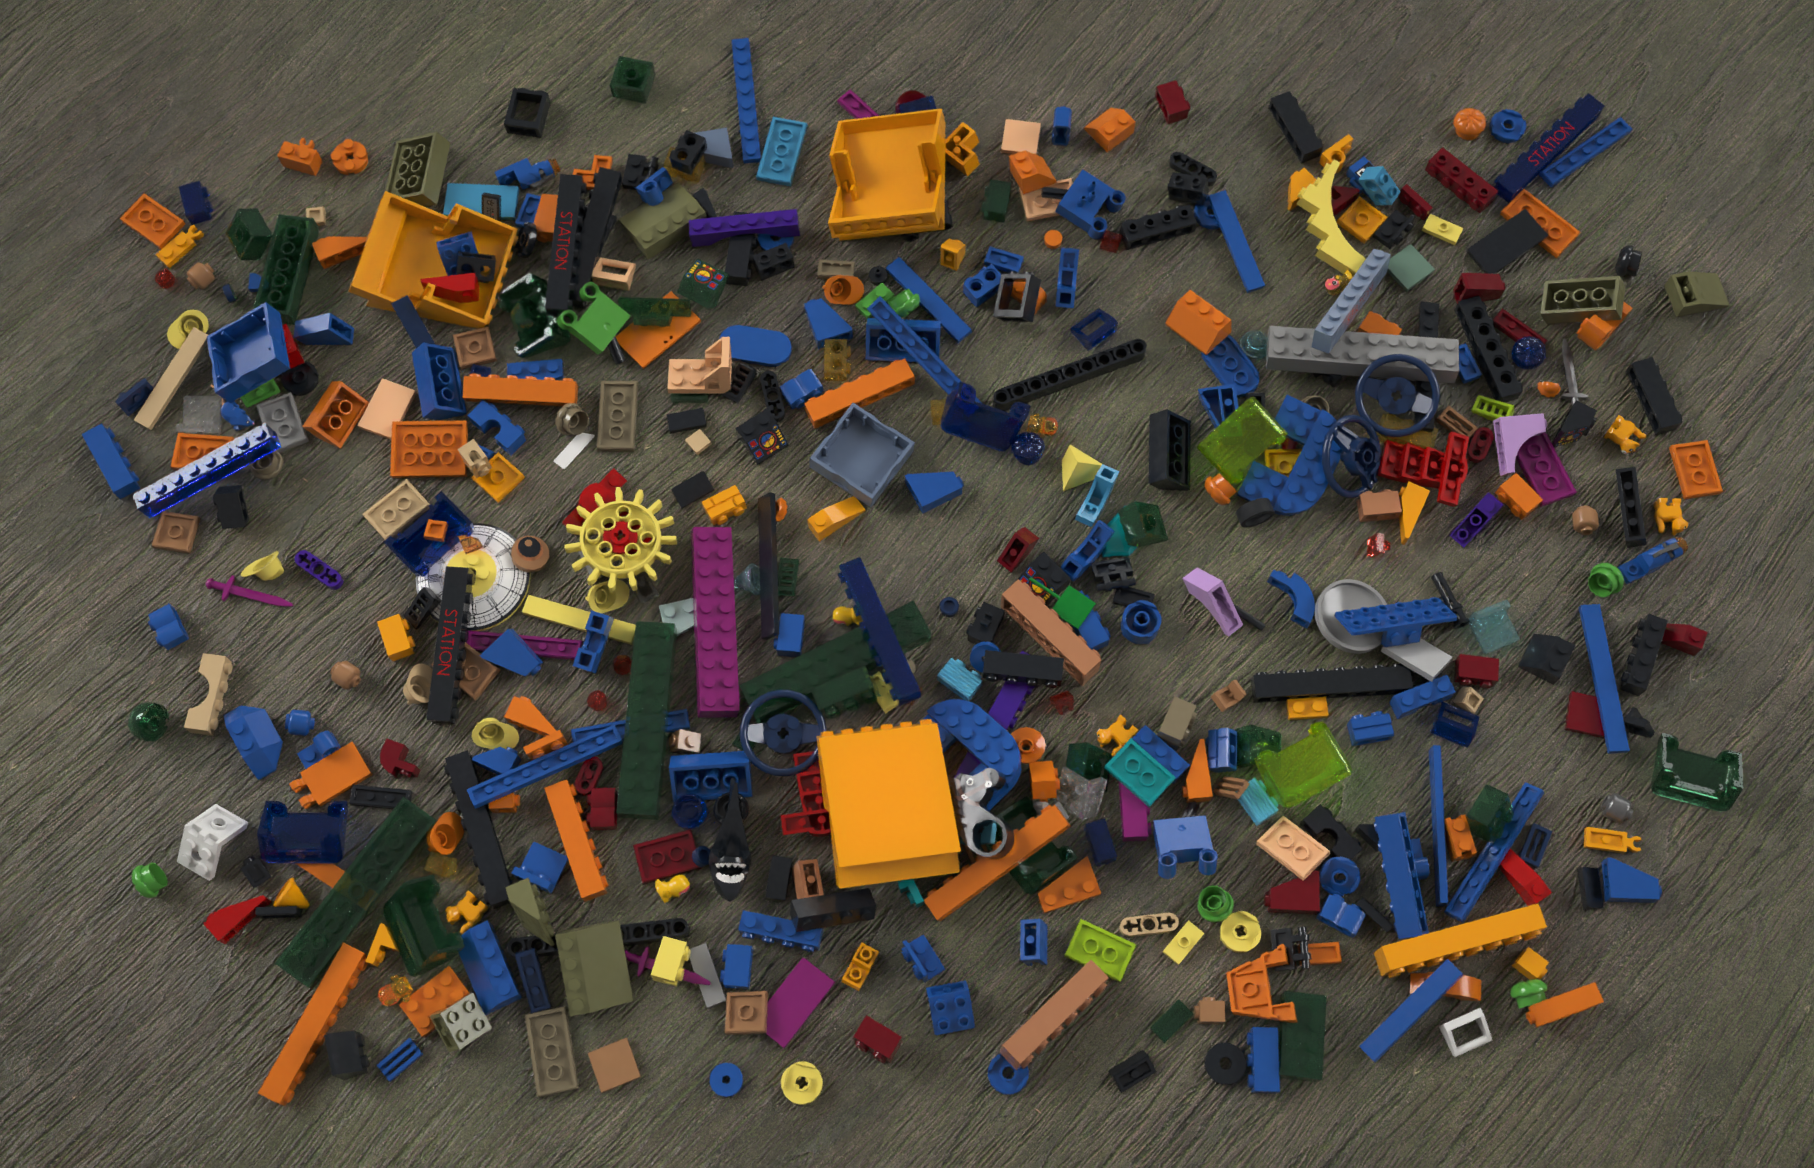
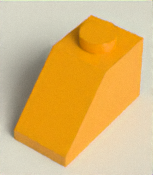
(1297, 182)
(952, 253)

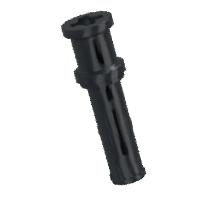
(1456, 607)

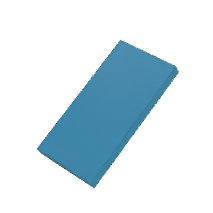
(781, 151)
(471, 197)

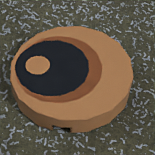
(530, 553)

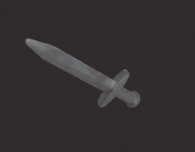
(1573, 394)

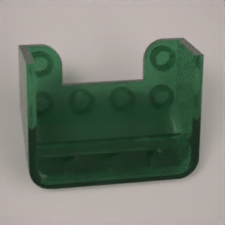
(418, 926)

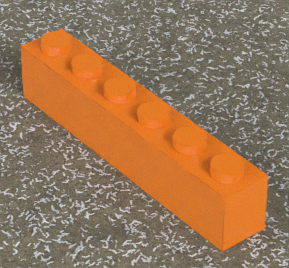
(519, 391)
(862, 392)
(576, 841)

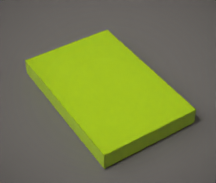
(1102, 947)

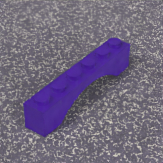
(777, 223)

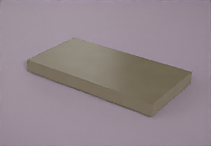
(617, 416)
(551, 1052)

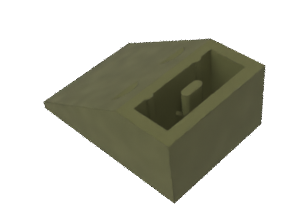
(1695, 292)
(530, 909)

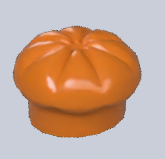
(1469, 123)
(1219, 489)

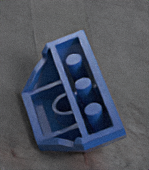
(255, 739)

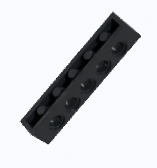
(1486, 359)

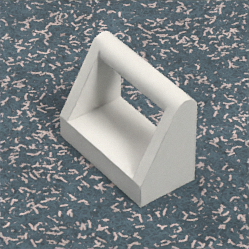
(1460, 1021)

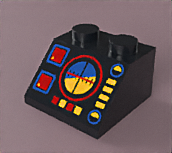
(1575, 424)
(761, 436)
(1048, 574)

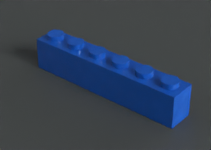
(1401, 875)

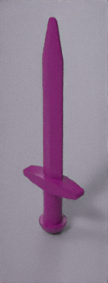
(230, 588)
(646, 962)

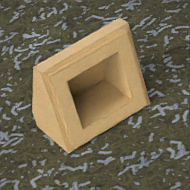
(1468, 699)

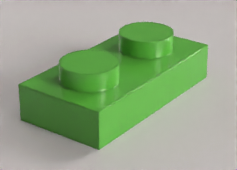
(880, 290)
(260, 393)

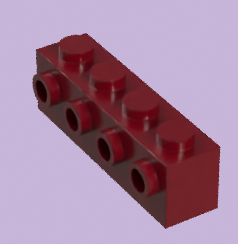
(1461, 180)

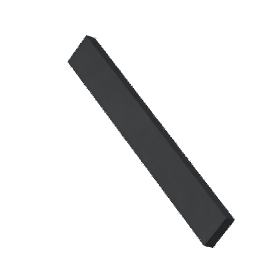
(768, 566)

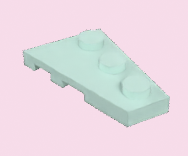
(679, 613)

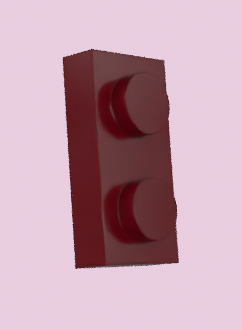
(1415, 202)

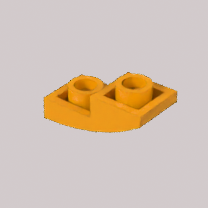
(860, 966)

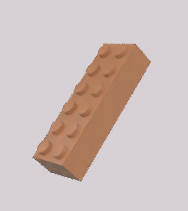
(1050, 632)
(1051, 1017)

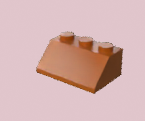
(1199, 322)
(336, 414)

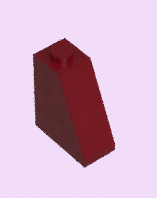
(1479, 284)
(1295, 896)

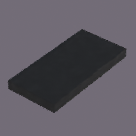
(1507, 243)

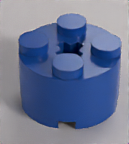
(1137, 632)

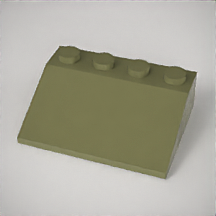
(419, 168)
(663, 224)
(594, 967)

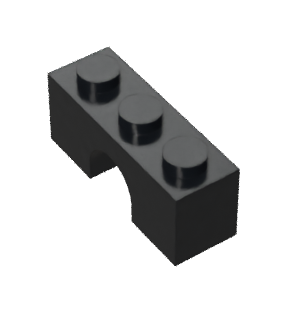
(1321, 821)

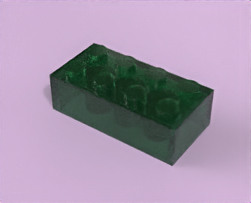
(1303, 1042)

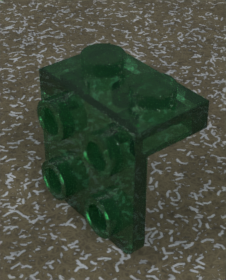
(1254, 740)

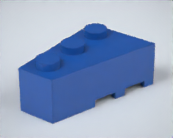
(1219, 402)

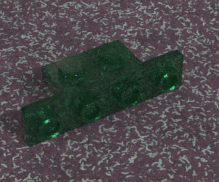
(655, 310)

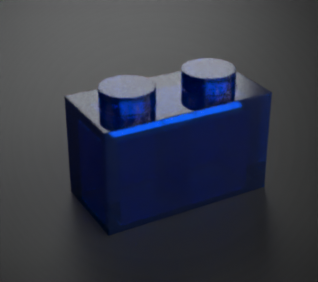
(196, 203)
(1100, 842)

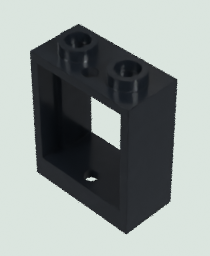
(523, 127)
(1029, 299)

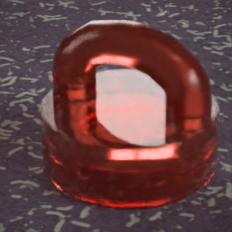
(165, 278)
(622, 664)
(597, 700)

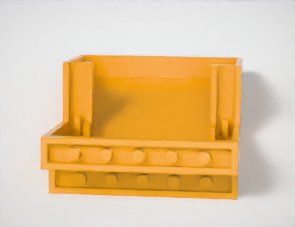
(888, 175)
(405, 250)
(888, 803)

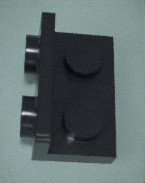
(1393, 228)

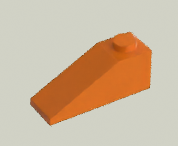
(338, 249)
(527, 716)
(1198, 783)

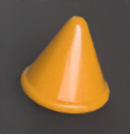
(291, 896)

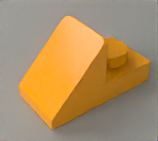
(382, 940)

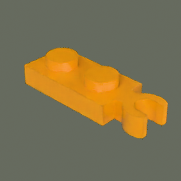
(179, 246)
(1609, 840)

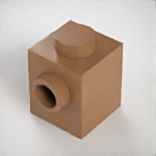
(1210, 1011)

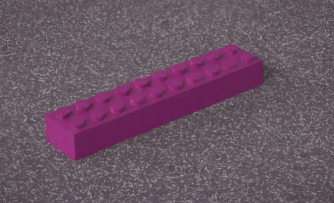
(714, 622)

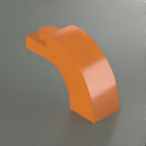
(1465, 989)

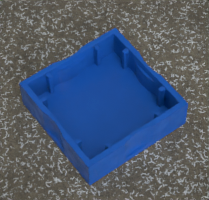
(248, 352)

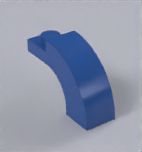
(1067, 277)
(1088, 551)
(1300, 594)

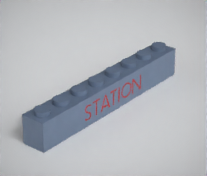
(1350, 301)

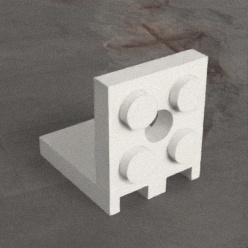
(207, 838)

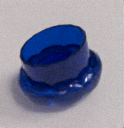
(1528, 353)
(1028, 448)
(689, 811)

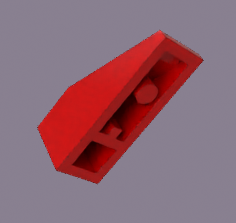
(456, 288)
(1524, 879)
(231, 919)

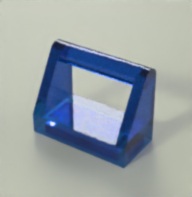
(1098, 335)
(1453, 730)

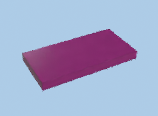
(1544, 470)
(796, 1001)

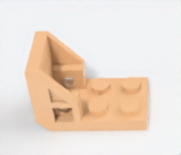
(703, 375)

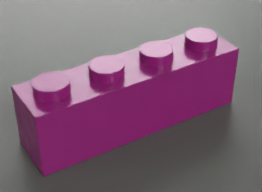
(1133, 816)

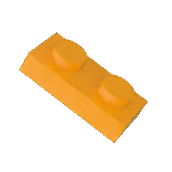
(1307, 708)

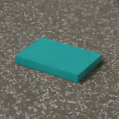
(1140, 772)

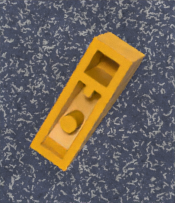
(1411, 502)
(834, 517)

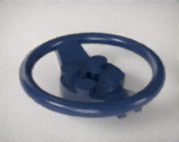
(1410, 399)
(1359, 454)
(767, 732)

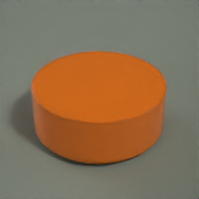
(1053, 239)

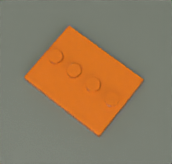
(428, 448)

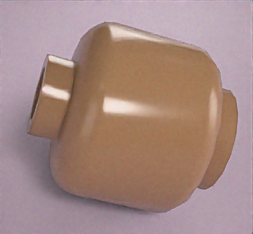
(200, 275)
(1585, 520)
(345, 674)

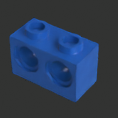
(987, 288)

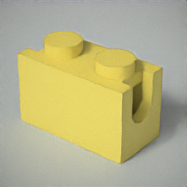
(670, 961)

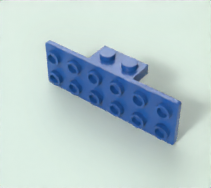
(1398, 621)

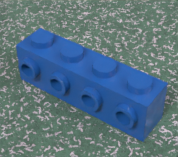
(778, 930)

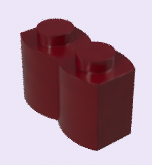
(603, 809)

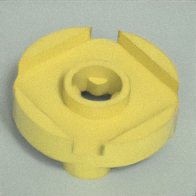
(1251, 928)
(812, 1077)

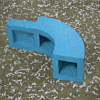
(1097, 496)

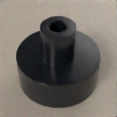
(878, 275)

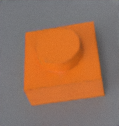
(435, 530)

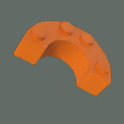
(1597, 331)

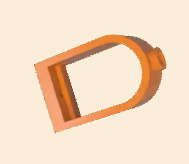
(1564, 1005)

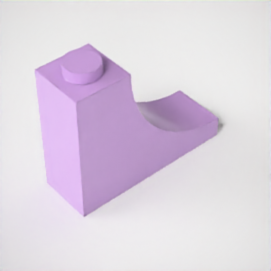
(1511, 434)
(1215, 598)

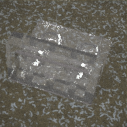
(201, 415)
(1080, 795)

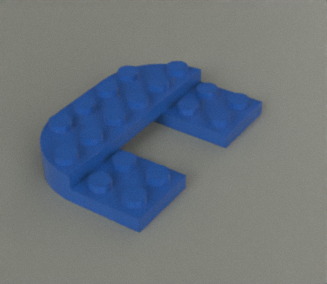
(1307, 479)
(982, 737)

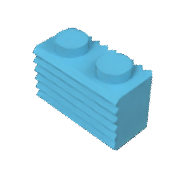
(959, 679)
(1257, 802)

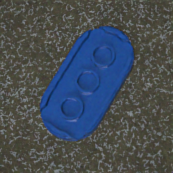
(758, 345)
(1232, 366)

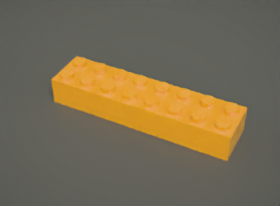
(1460, 940)

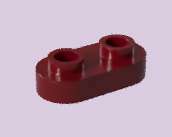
(1480, 446)
(586, 775)

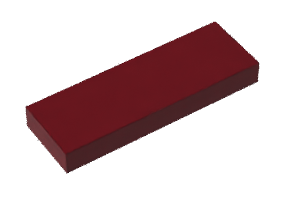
(1513, 327)

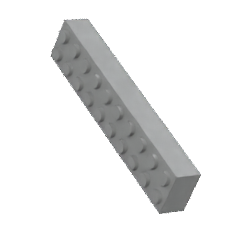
(1292, 351)

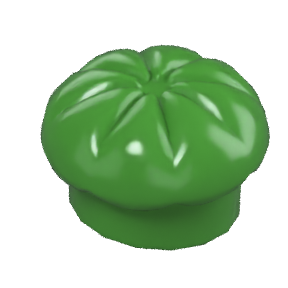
(904, 303)
(1605, 580)
(149, 879)
(1215, 904)
(1529, 992)

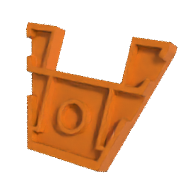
(1251, 988)

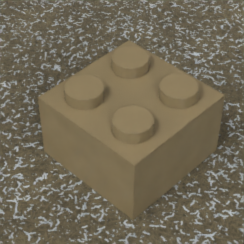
(1177, 720)

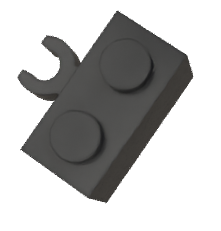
(231, 506)
(986, 623)

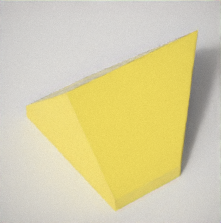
(1077, 468)

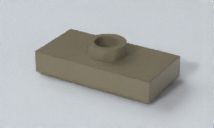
(831, 268)

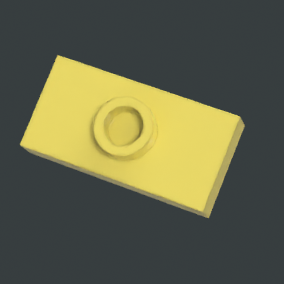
(1442, 229)
(885, 700)
(1183, 942)

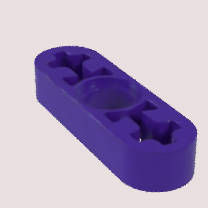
(317, 562)

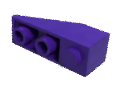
(1477, 519)

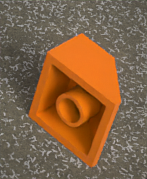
(1111, 128)
(1030, 171)

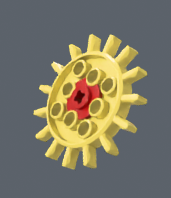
(620, 539)

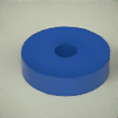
(978, 652)
(721, 1071)

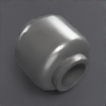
(1616, 808)

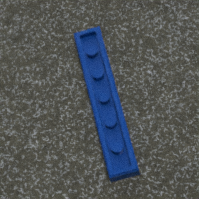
(1585, 152)
(1236, 241)
(929, 300)
(677, 720)
(1411, 1010)

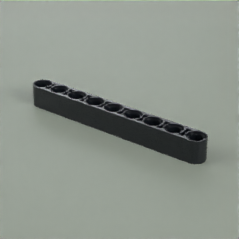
(1075, 368)
(629, 936)

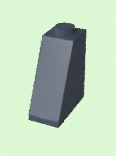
(718, 147)

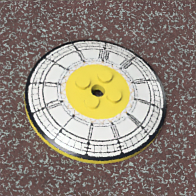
(498, 582)

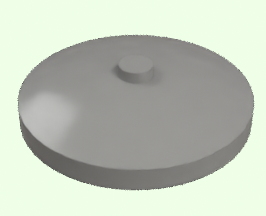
(1341, 596)

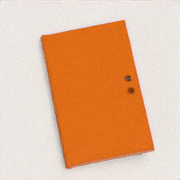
(650, 341)

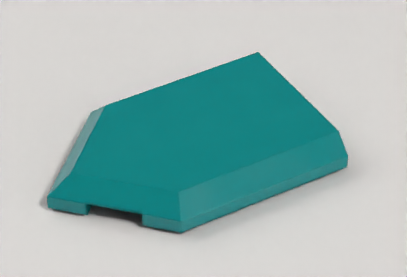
(1117, 544)

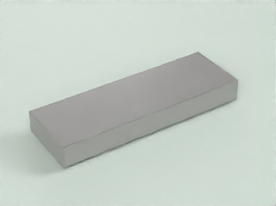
(704, 966)

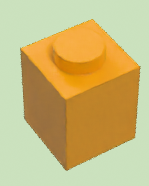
(1531, 964)

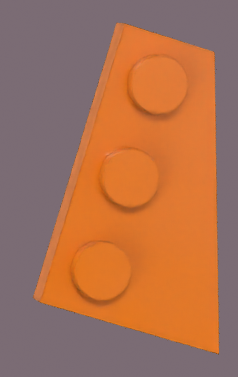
(1070, 888)

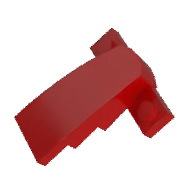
(1428, 466)
(606, 489)
(814, 815)

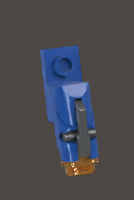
(528, 175)
(1653, 559)

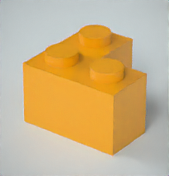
(959, 149)

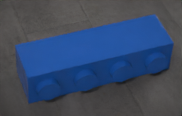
(111, 461)

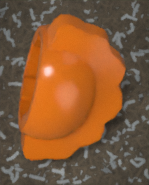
(1549, 389)
(781, 509)

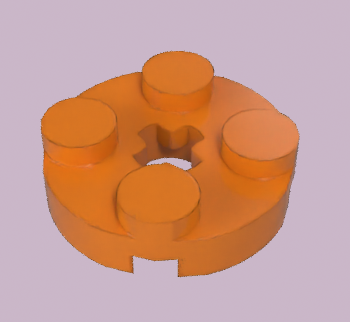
(348, 148)

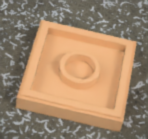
(1020, 137)

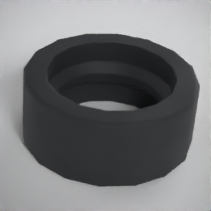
(1255, 512)

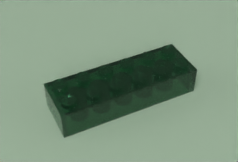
(288, 265)

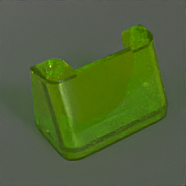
(1241, 439)
(1304, 767)

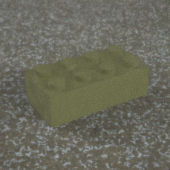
(1582, 298)

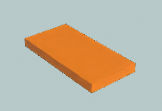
(1559, 231)

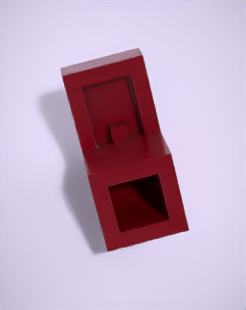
(393, 757)

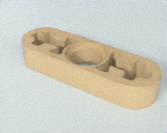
(1164, 928)

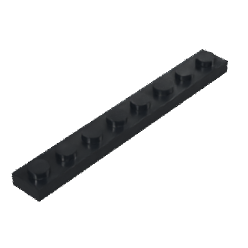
(1426, 328)

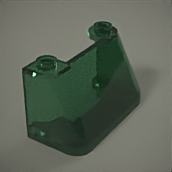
(551, 335)
(1697, 777)
(1043, 864)

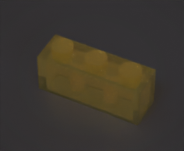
(1421, 438)

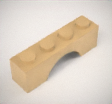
(204, 717)

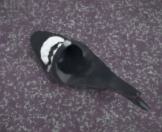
(730, 853)

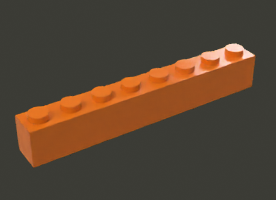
(986, 871)
(313, 1025)

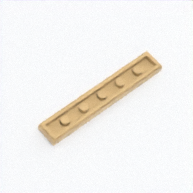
(172, 379)

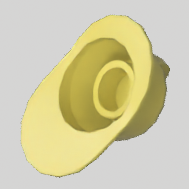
(183, 326)
(265, 568)
(603, 600)
(494, 734)

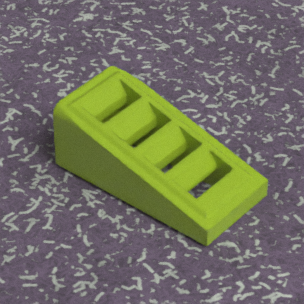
(1503, 407)

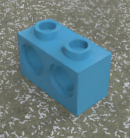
(1379, 185)

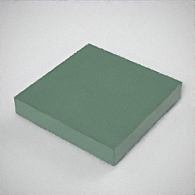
(1409, 268)

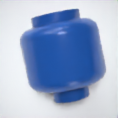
(299, 722)

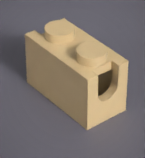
(475, 459)

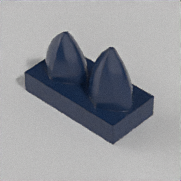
(135, 397)

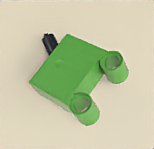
(598, 323)

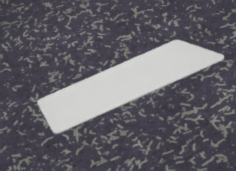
(573, 449)

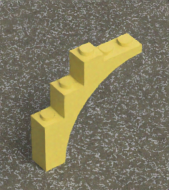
(1333, 246)

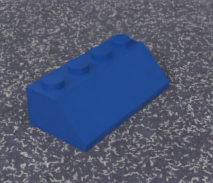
(883, 346)
(438, 382)
(710, 774)
(488, 968)

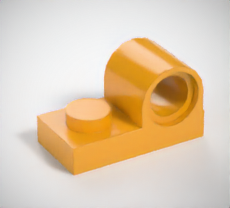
(1337, 152)

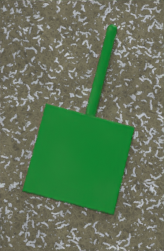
(1071, 606)

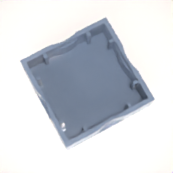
(861, 455)

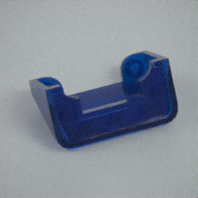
(980, 422)
(421, 554)
(302, 836)

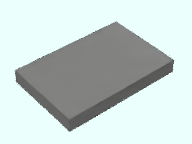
(284, 418)
(1420, 658)

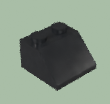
(1546, 657)
(346, 1054)

